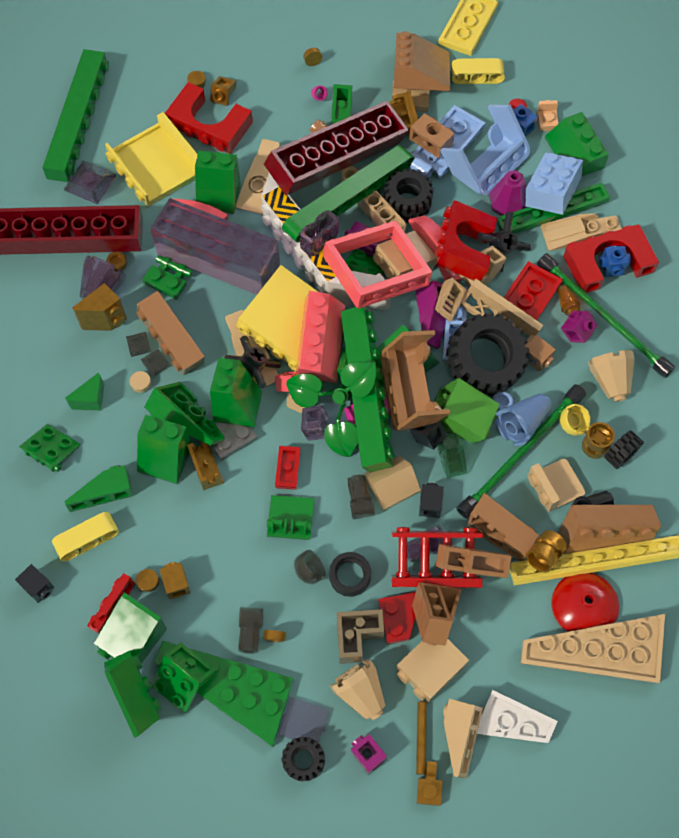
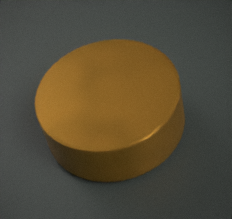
(312, 56)
(197, 78)
(117, 259)
(147, 580)
(274, 636)

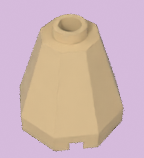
(614, 373)
(361, 690)

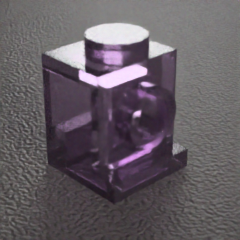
(314, 422)

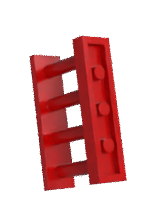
(447, 577)

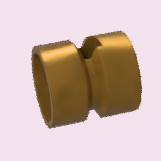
(598, 440)
(546, 551)

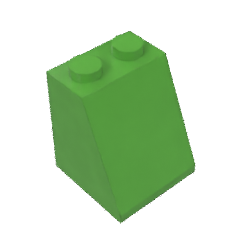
(469, 411)

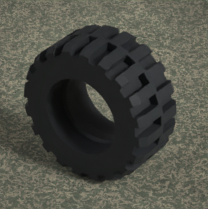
(501, 333)

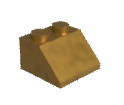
(100, 310)

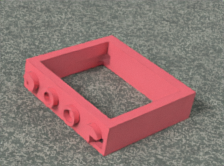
(385, 289)

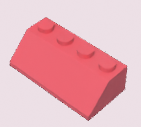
(320, 336)

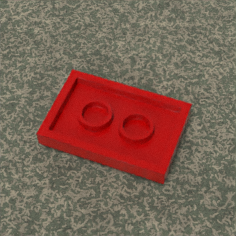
(533, 290)

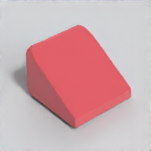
(281, 380)

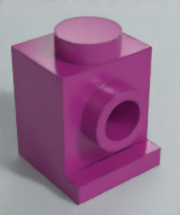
(368, 743)

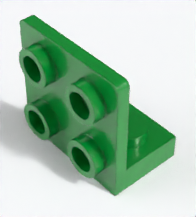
(181, 676)

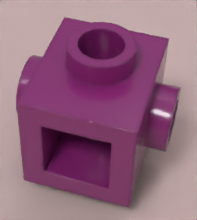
(579, 326)

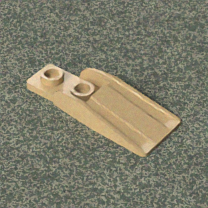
(254, 183)
(576, 228)
(231, 320)

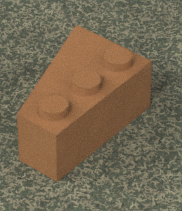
(502, 528)
(435, 611)

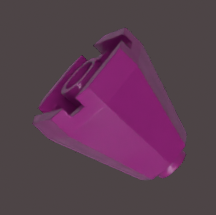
(509, 193)

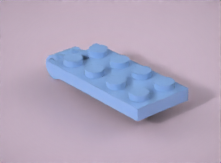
(466, 130)

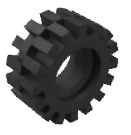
(623, 449)
(288, 759)

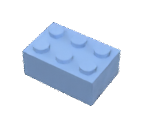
(553, 183)

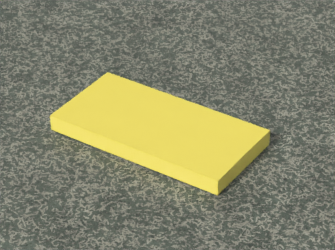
(467, 25)

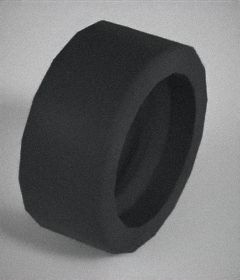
(344, 558)

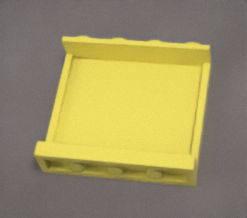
(155, 161)
(277, 315)

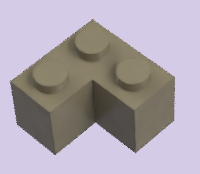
(355, 627)

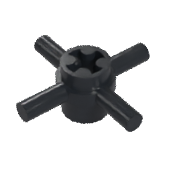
(510, 239)
(254, 361)

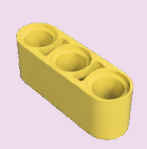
(477, 71)
(85, 536)

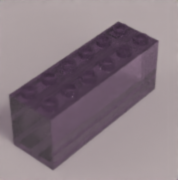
(215, 246)

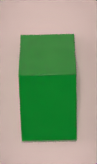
(88, 395)

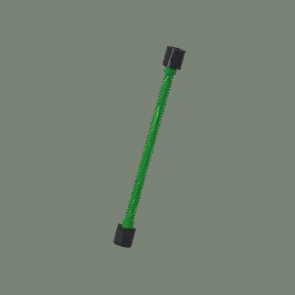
(660, 364)
(573, 396)

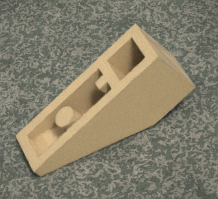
(461, 729)

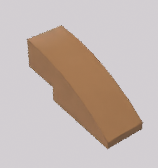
(473, 561)

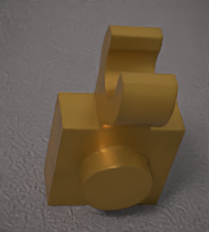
(429, 789)

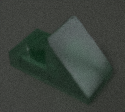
(452, 456)

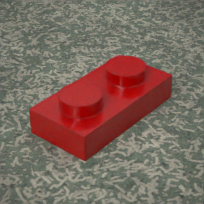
(287, 467)

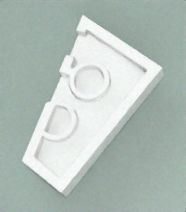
(514, 720)

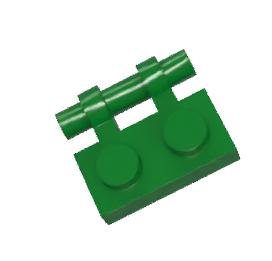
(164, 281)

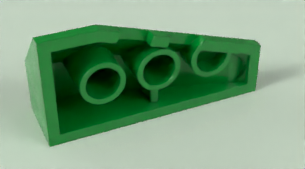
(179, 405)

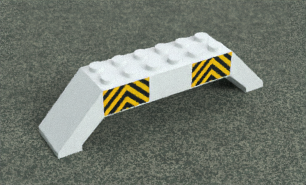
(276, 210)

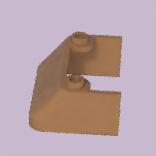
(407, 383)

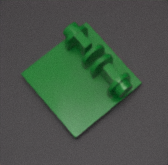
(363, 263)
(49, 447)
(290, 517)

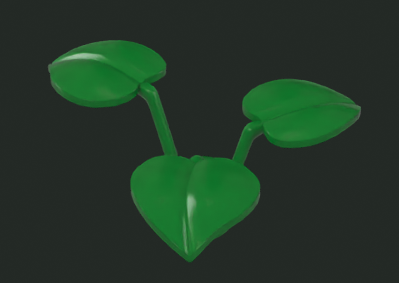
(357, 380)

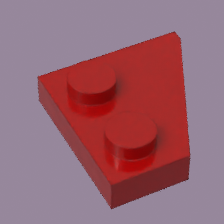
(397, 617)

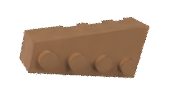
(169, 333)
(607, 525)

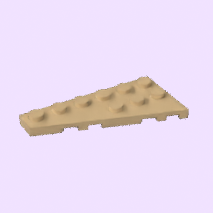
(613, 650)

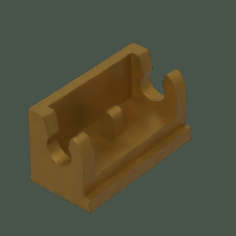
(405, 108)
(205, 465)

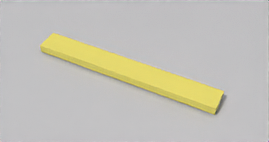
(599, 560)

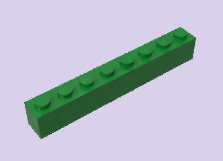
(75, 116)
(369, 410)

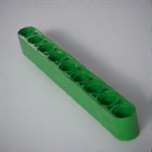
(350, 191)

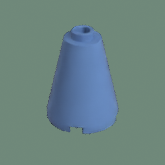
(523, 418)

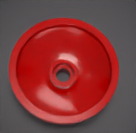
(570, 605)

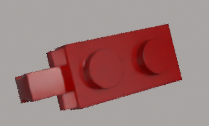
(121, 585)

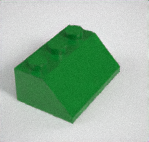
(578, 140)
(132, 692)

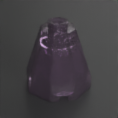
(98, 272)

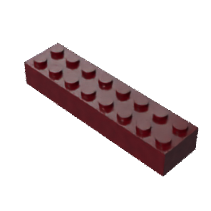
(335, 147)
(71, 229)

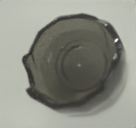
(309, 567)

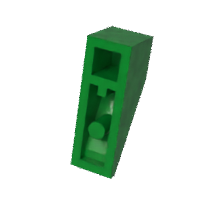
(104, 488)

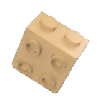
(555, 484)

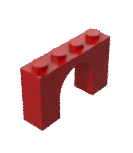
(222, 135)
(452, 252)
(581, 255)

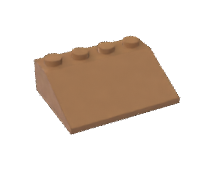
(420, 64)

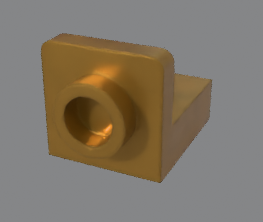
(221, 89)

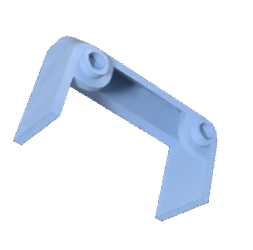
(504, 154)

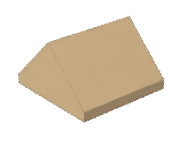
(393, 484)

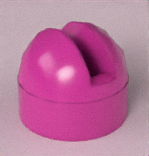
(321, 95)

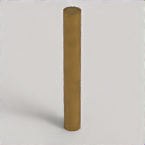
(421, 738)

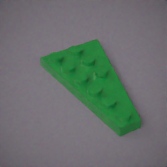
(243, 693)

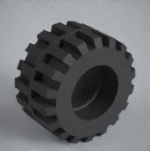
(412, 183)

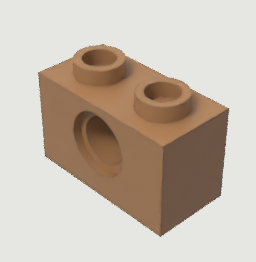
(431, 135)

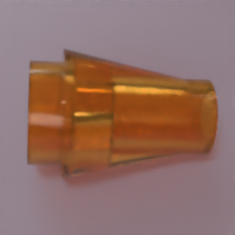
(567, 300)

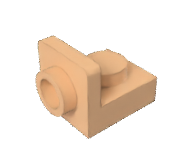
(547, 115)

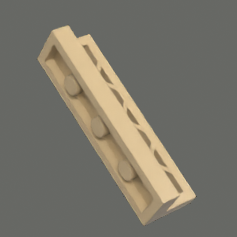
(501, 306)

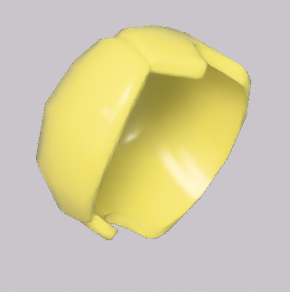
(575, 420)

